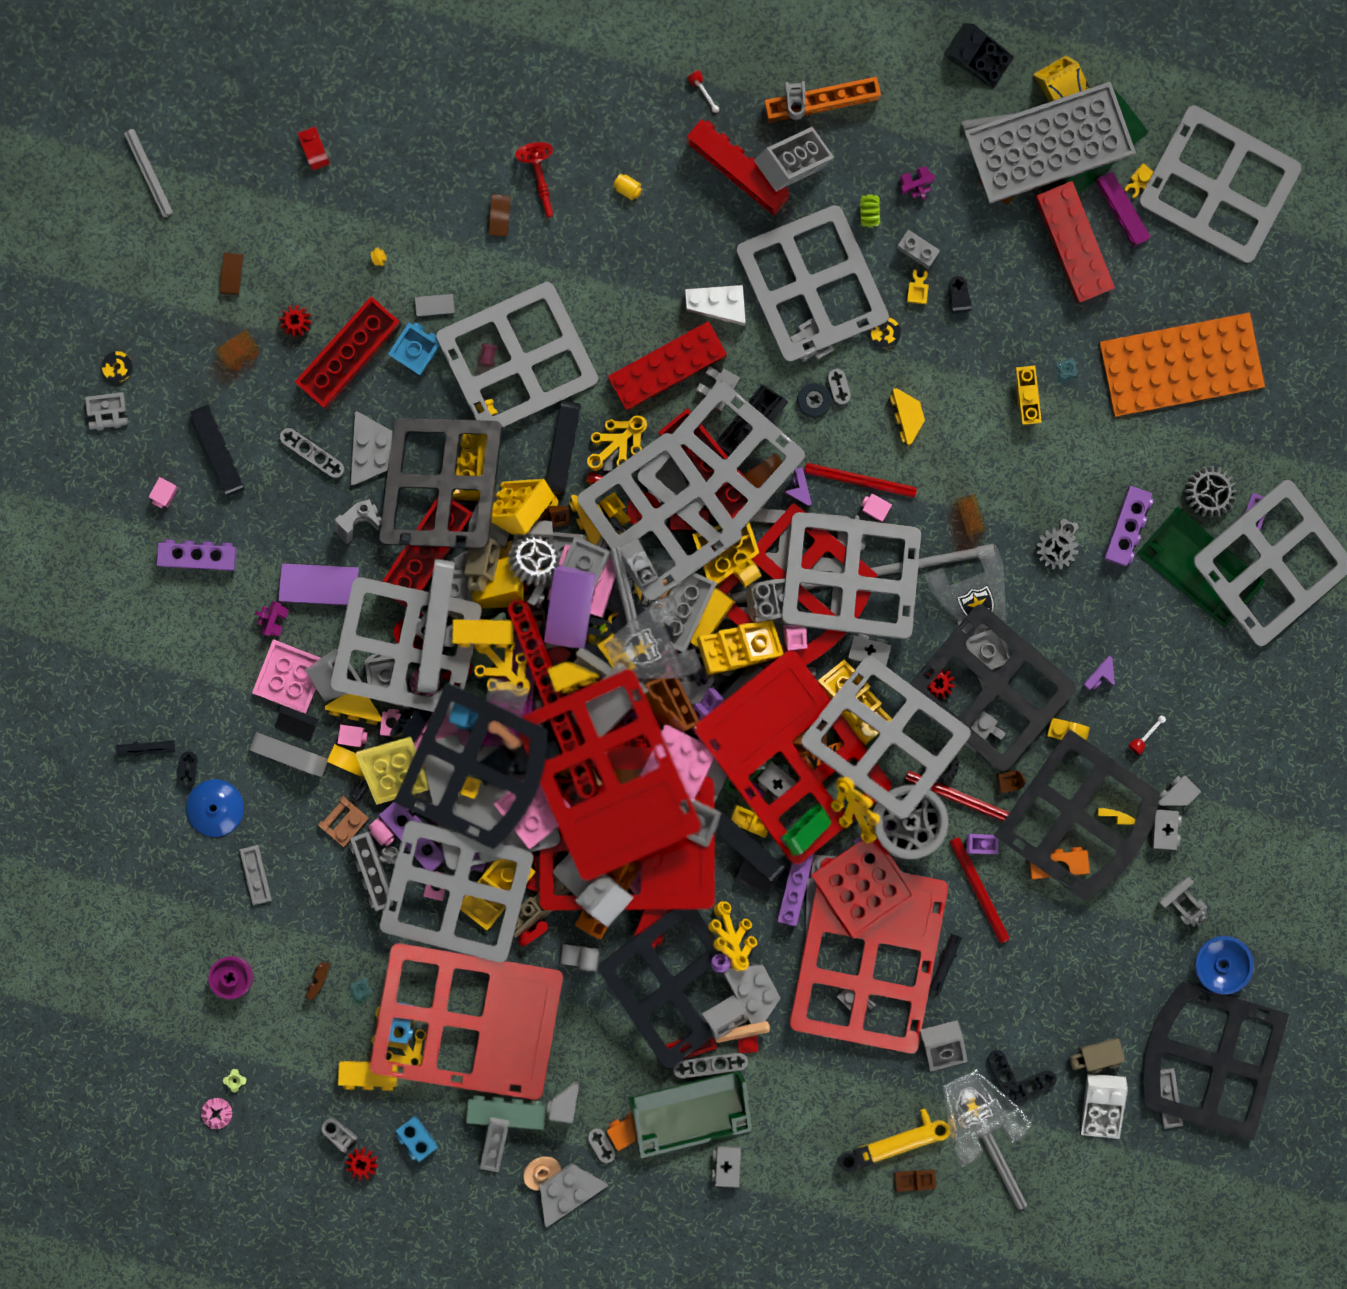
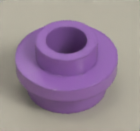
(720, 958)

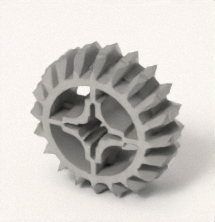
(1209, 483)
(541, 552)

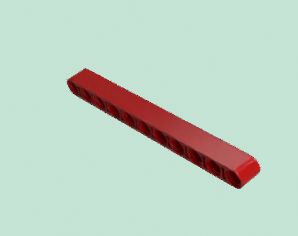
(547, 691)

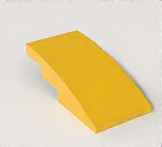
(740, 647)
(832, 684)
(498, 875)

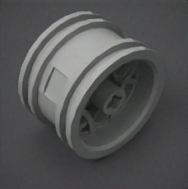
(919, 823)

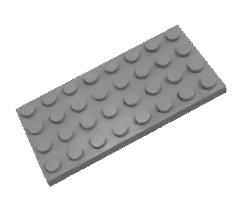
(1050, 142)

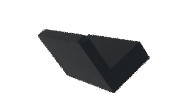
(296, 722)

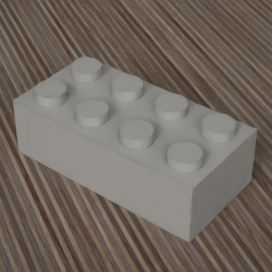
(793, 159)

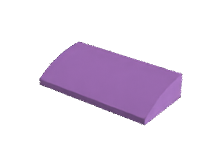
(316, 584)
(569, 607)

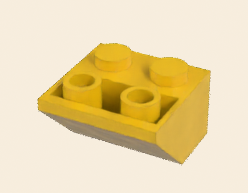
(570, 676)

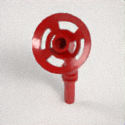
(534, 154)

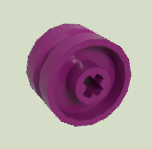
(220, 981)

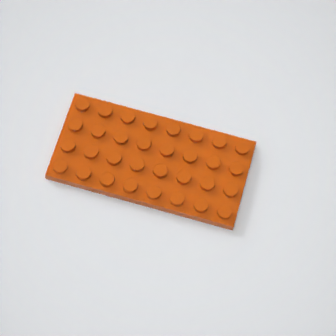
(1182, 364)

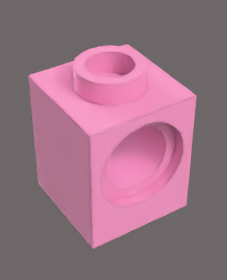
(163, 493)
(875, 507)
(794, 637)
(385, 730)
(352, 736)
(430, 893)

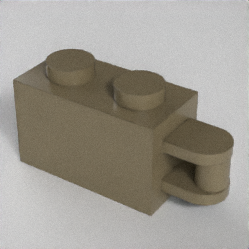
(482, 565)
(1099, 1055)

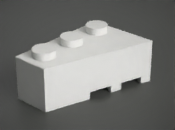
(717, 302)

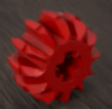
(297, 327)
(945, 683)
(359, 1170)

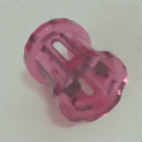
(487, 354)

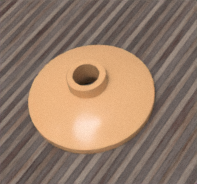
(534, 1177)

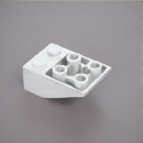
(1103, 1105)

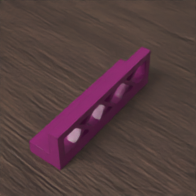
(1123, 209)

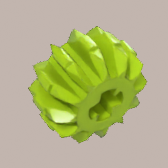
(870, 210)

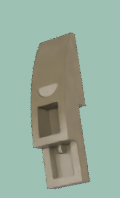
(532, 912)

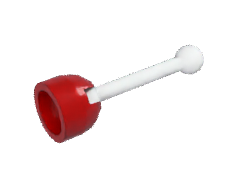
(696, 80)
(1138, 745)

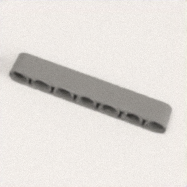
(435, 626)

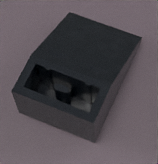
(979, 54)

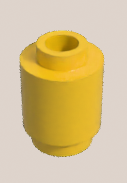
(627, 186)

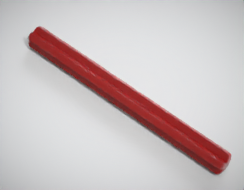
(861, 480)
(961, 798)
(979, 890)

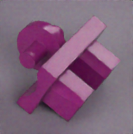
(908, 184)
(275, 610)

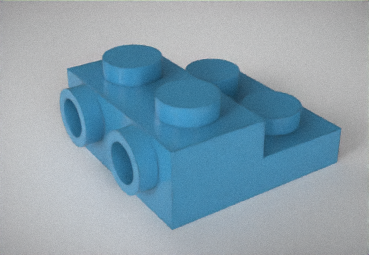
(415, 348)

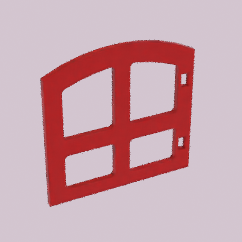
(823, 543)

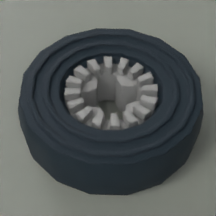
(817, 409)

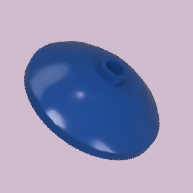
(228, 804)
(1238, 965)

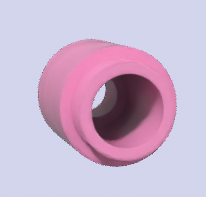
(381, 832)

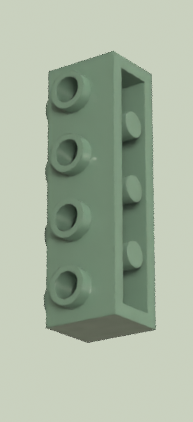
(516, 1112)

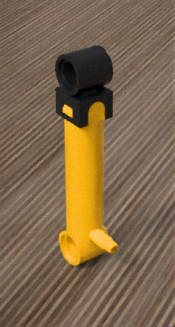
(895, 1145)

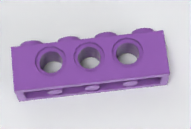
(1113, 552)
(226, 562)
(429, 862)
(794, 892)

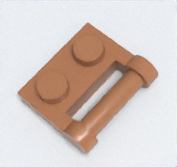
(510, 739)
(349, 824)

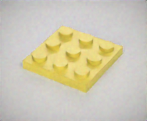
(386, 768)

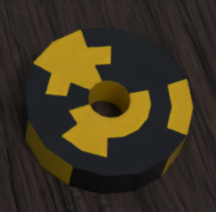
(886, 341)
(125, 369)

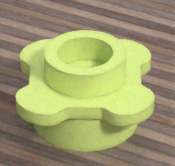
(234, 1085)

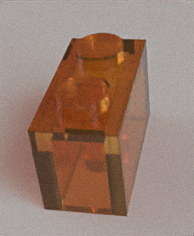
(238, 350)
(970, 515)

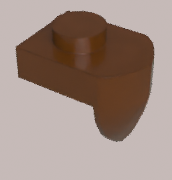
(1010, 781)

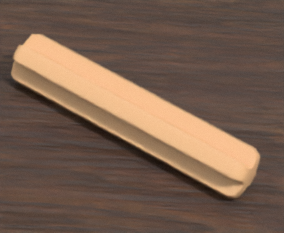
(745, 1031)

